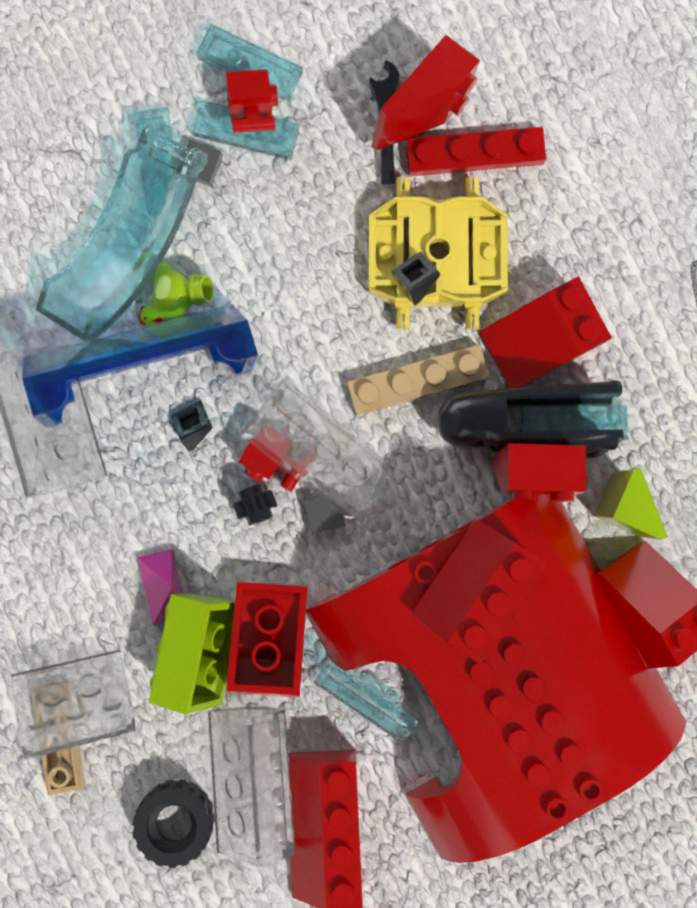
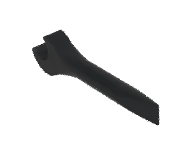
(382, 92)

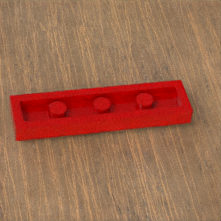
(476, 151)

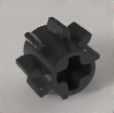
(255, 504)

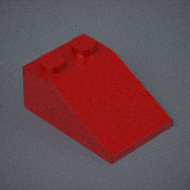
(428, 94)
(545, 334)
(541, 470)
(653, 605)
(267, 640)

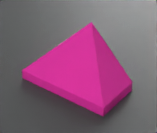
(159, 581)

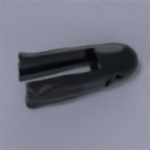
(481, 420)

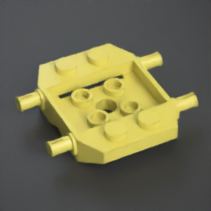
(444, 223)

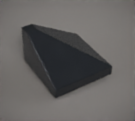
(416, 277)
(192, 424)

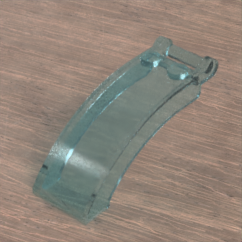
(126, 240)

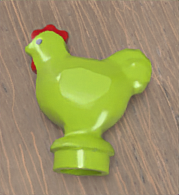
(174, 295)

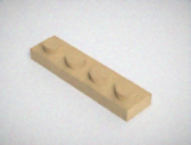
(418, 380)

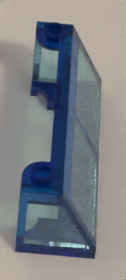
(51, 374)

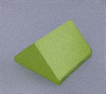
(630, 505)

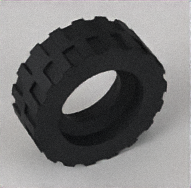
(166, 851)

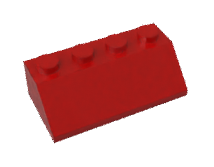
(325, 829)

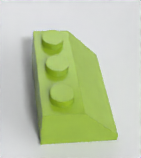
(193, 653)

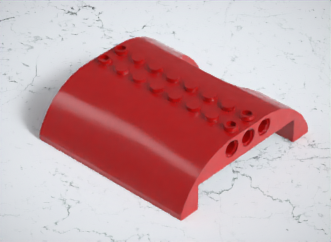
(551, 713)

